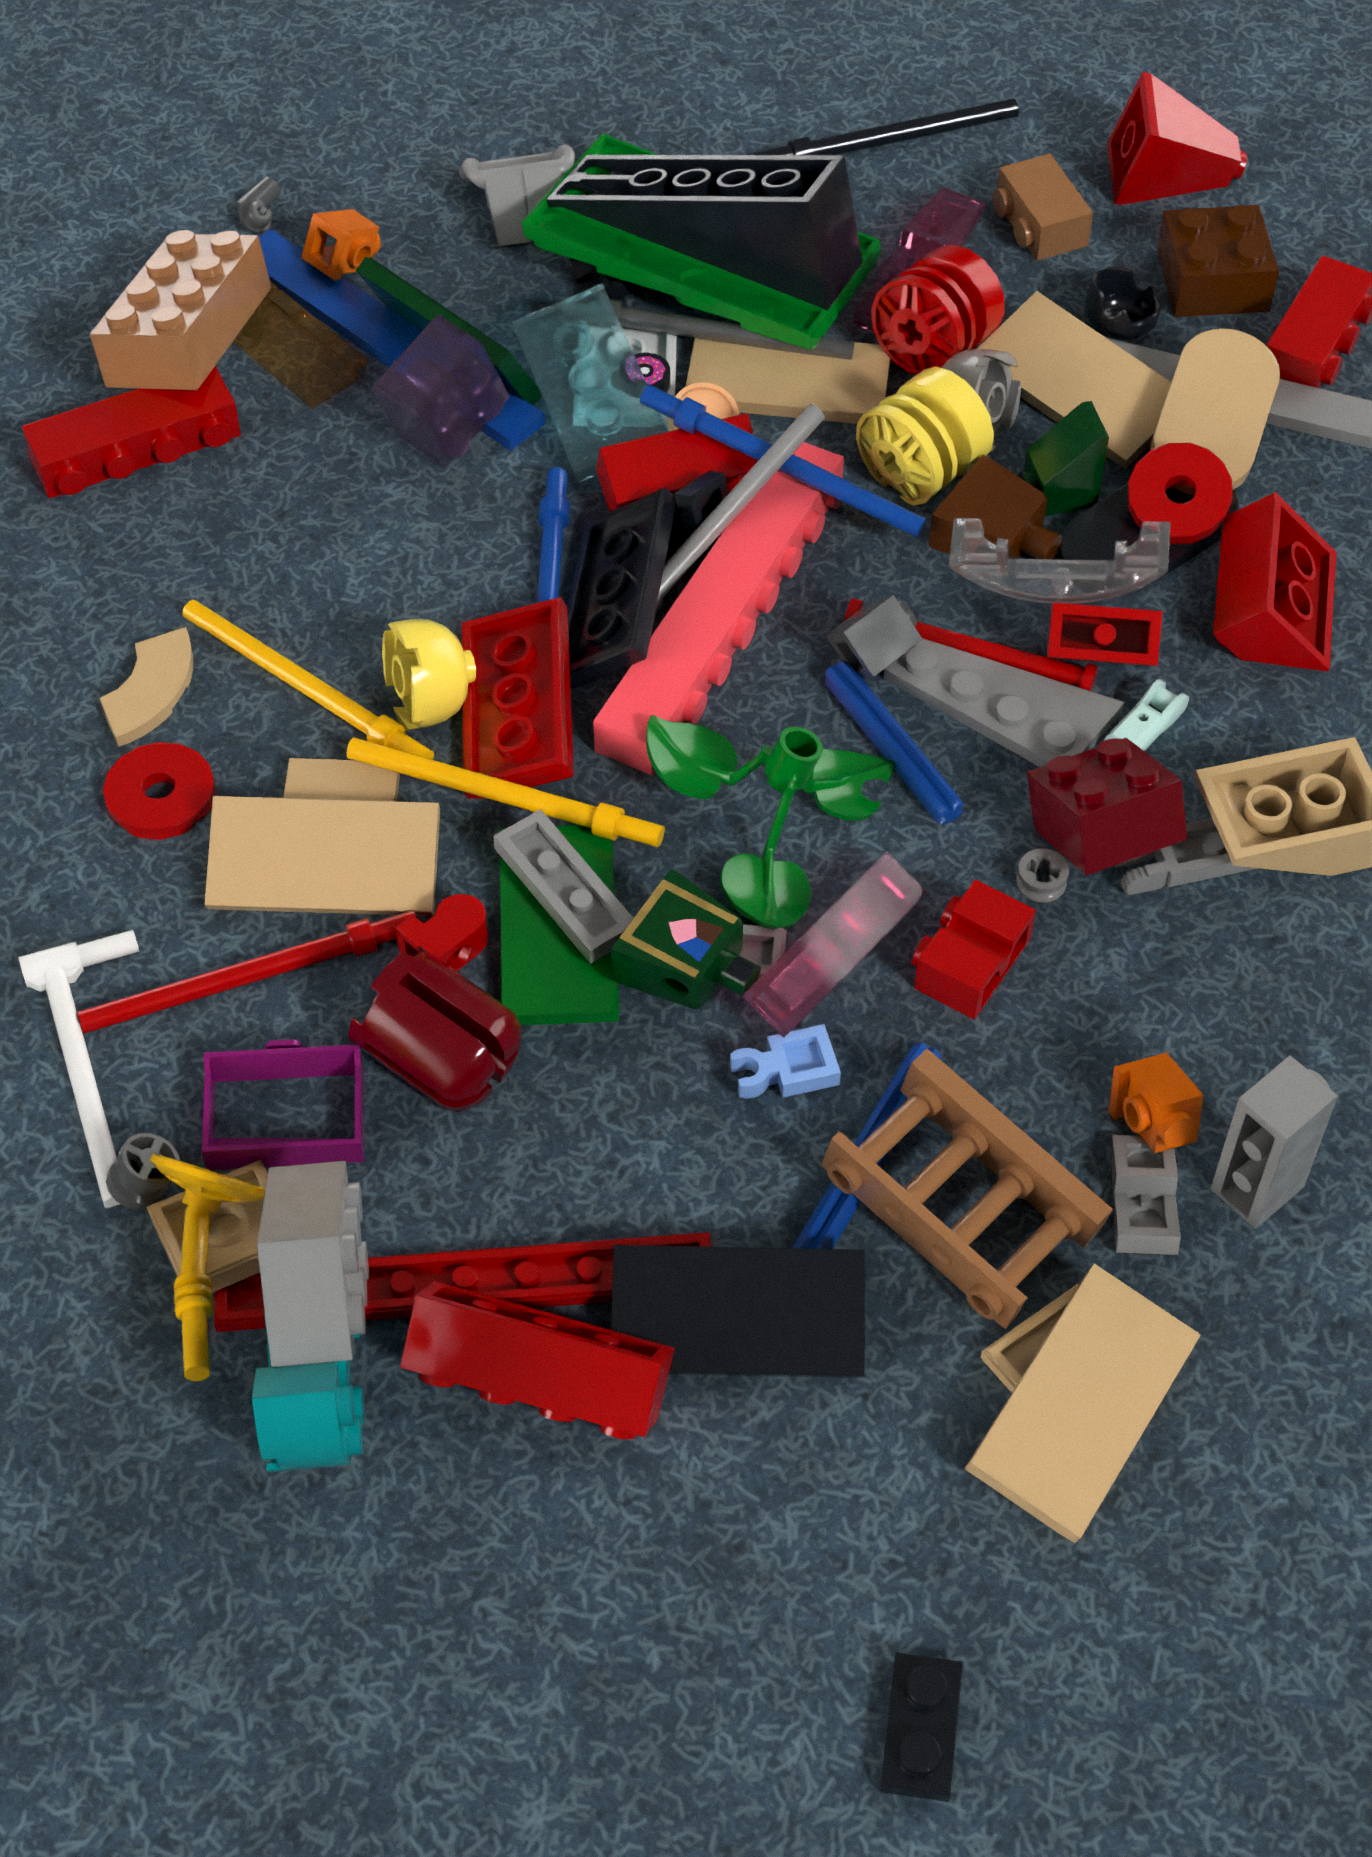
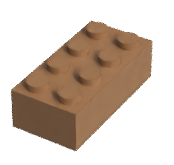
(181, 311)

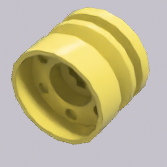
(925, 434)

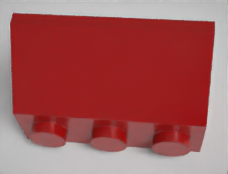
(1275, 587)

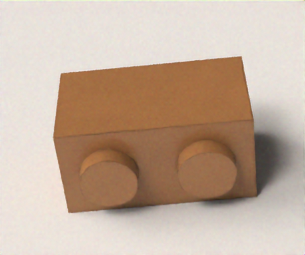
(1042, 207)

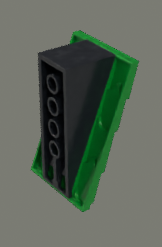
(722, 233)

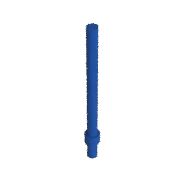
(692, 417)
(553, 517)

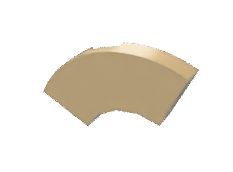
(153, 688)

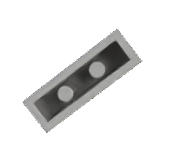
(1273, 1141)

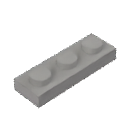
(563, 884)

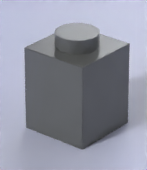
(876, 635)

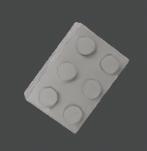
(312, 1263)

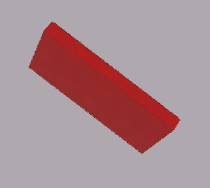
(521, 696)

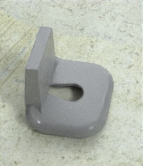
(516, 187)

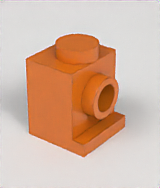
(354, 237)
(1157, 1101)

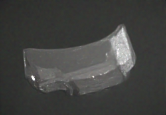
(1059, 580)

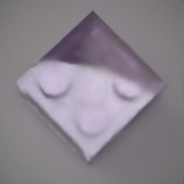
(441, 391)

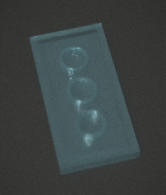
(587, 376)

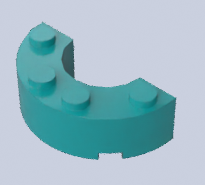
(307, 1415)

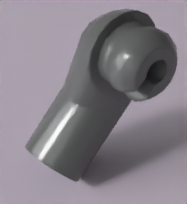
(253, 205)

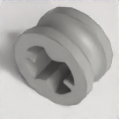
(1042, 859)

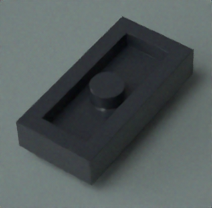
(921, 1727)

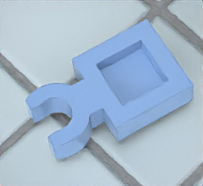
(796, 1063)

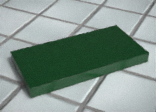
(422, 309)

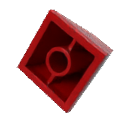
(1169, 147)

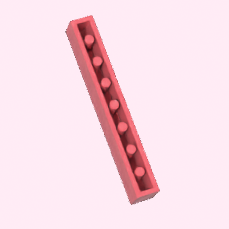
(716, 612)

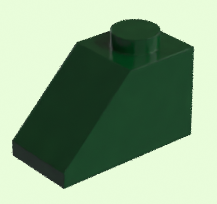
(1069, 461)

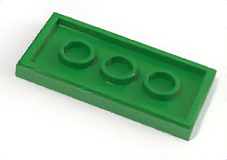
(540, 966)

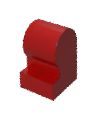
(452, 934)

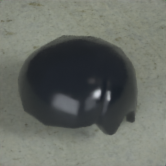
(1120, 306)

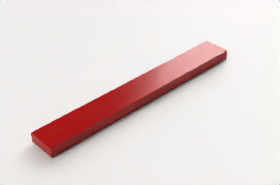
(520, 1274)

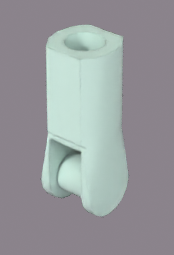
(1145, 723)

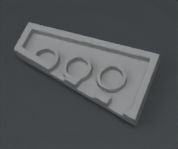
(1004, 703)

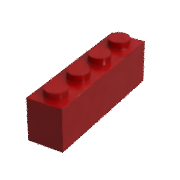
(129, 434)
(536, 1360)

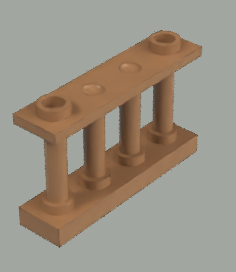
(979, 1133)

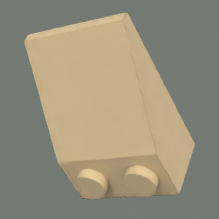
(1294, 809)

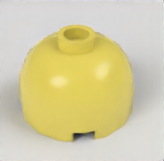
(426, 670)

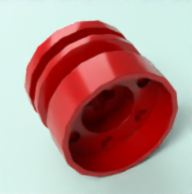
(937, 308)

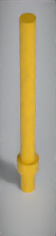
(379, 729)
(605, 820)

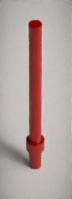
(359, 938)

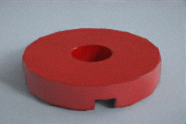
(1188, 466)
(165, 816)

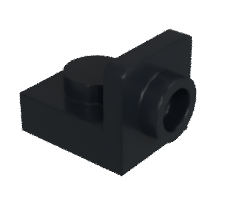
(696, 503)

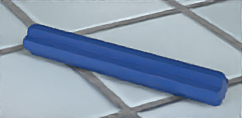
(893, 743)

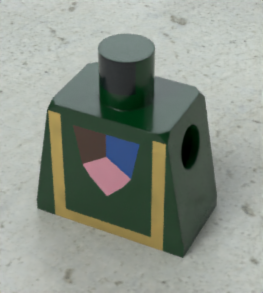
(683, 946)

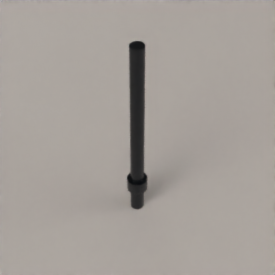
(898, 131)

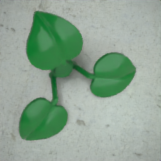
(699, 759)

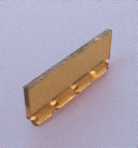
(299, 349)

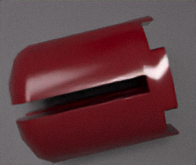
(438, 1031)

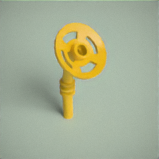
(193, 1287)

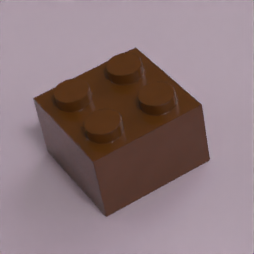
(1217, 260)

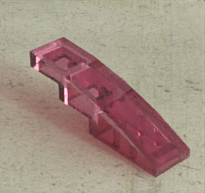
(941, 222)
(834, 944)

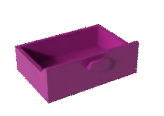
(281, 1061)

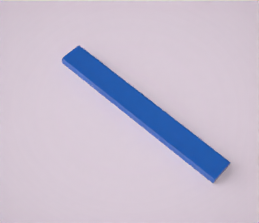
(373, 326)

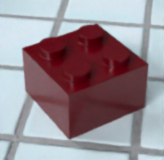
(1107, 805)

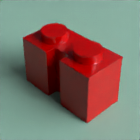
(975, 949)

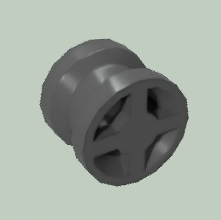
(150, 1185)

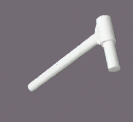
(53, 972)

